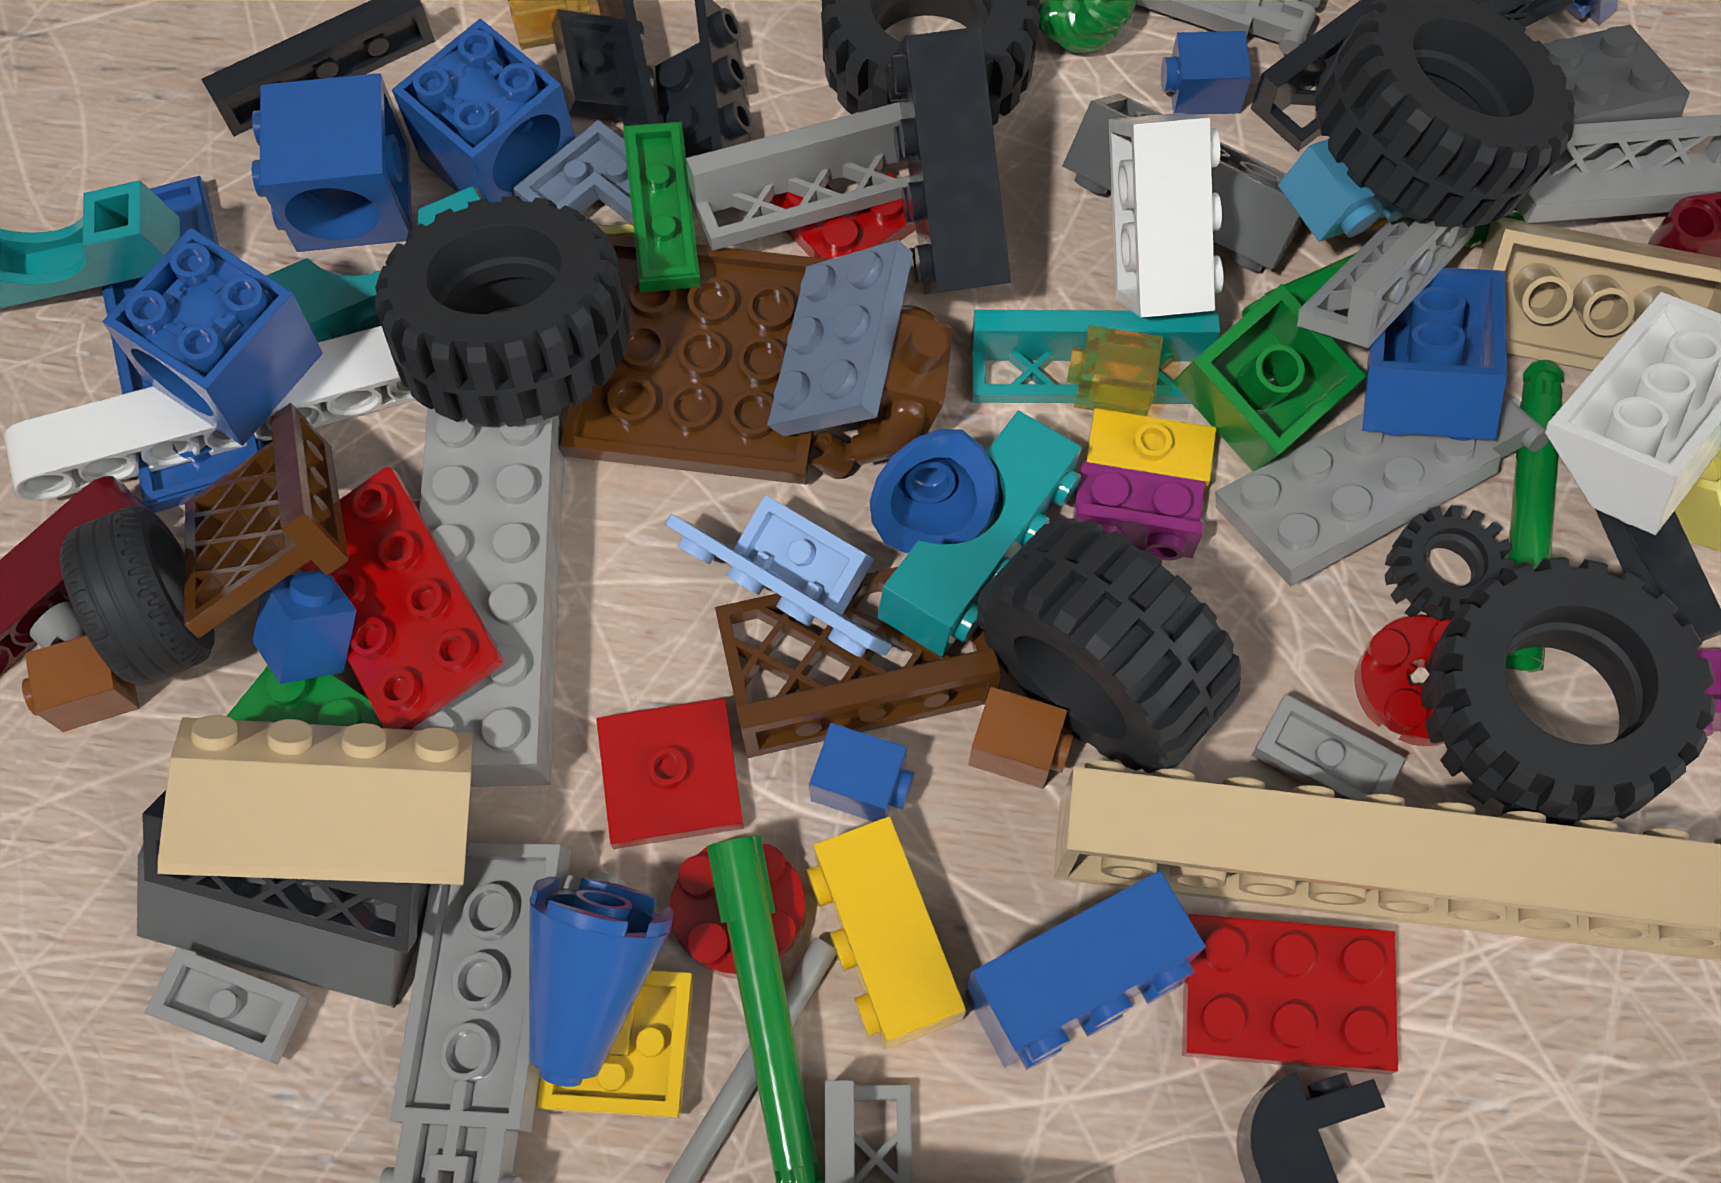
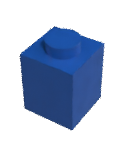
(1207, 72)
(304, 627)
(860, 774)

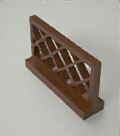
(262, 523)
(854, 702)

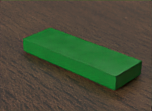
(661, 207)

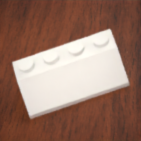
(1646, 415)

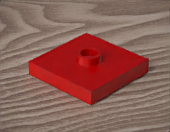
(669, 773)

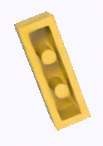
(885, 934)

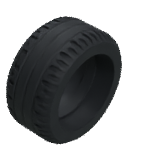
(129, 595)

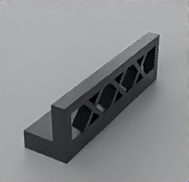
(339, 47)
(1297, 73)
(1668, 568)
(285, 900)

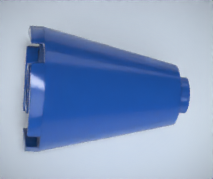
(586, 971)

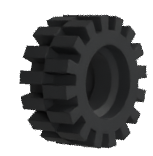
(1448, 532)

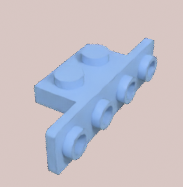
(796, 560)

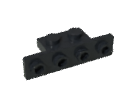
(605, 64)
(707, 85)

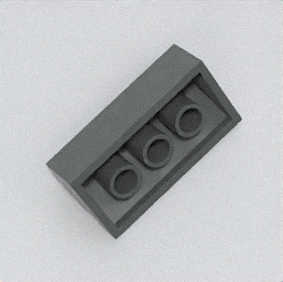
(1256, 214)
(277, 943)

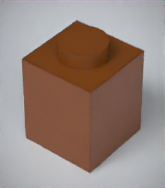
(74, 686)
(1020, 738)

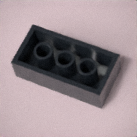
(950, 160)

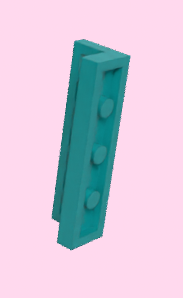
(1049, 337)

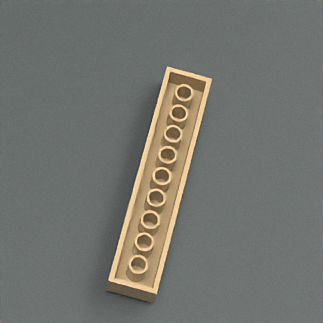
(1393, 860)

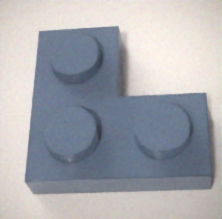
(582, 173)

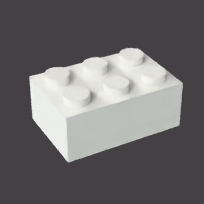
(1165, 213)

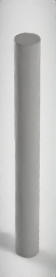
(743, 1078)

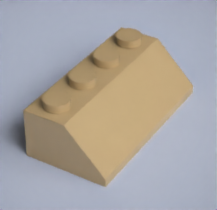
(1582, 291)
(316, 802)

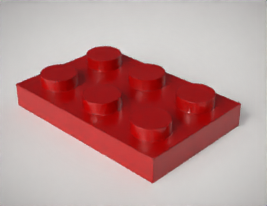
(1292, 995)

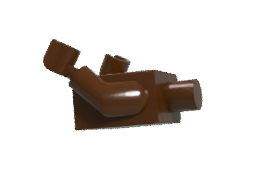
(909, 399)

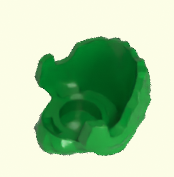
(1084, 24)

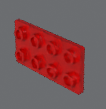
(414, 624)

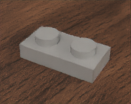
(1326, 752)
(227, 1005)

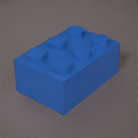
(1442, 361)
(1084, 972)

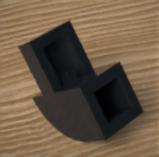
(1280, 1127)

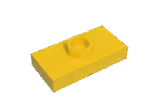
(1151, 444)

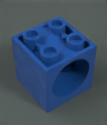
(483, 113)
(333, 162)
(215, 335)

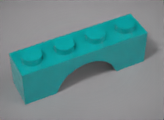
(115, 241)
(342, 303)
(939, 585)

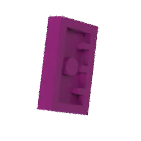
(1146, 507)

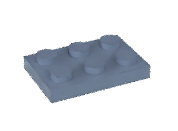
(841, 340)

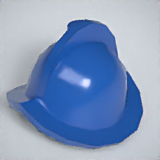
(935, 491)

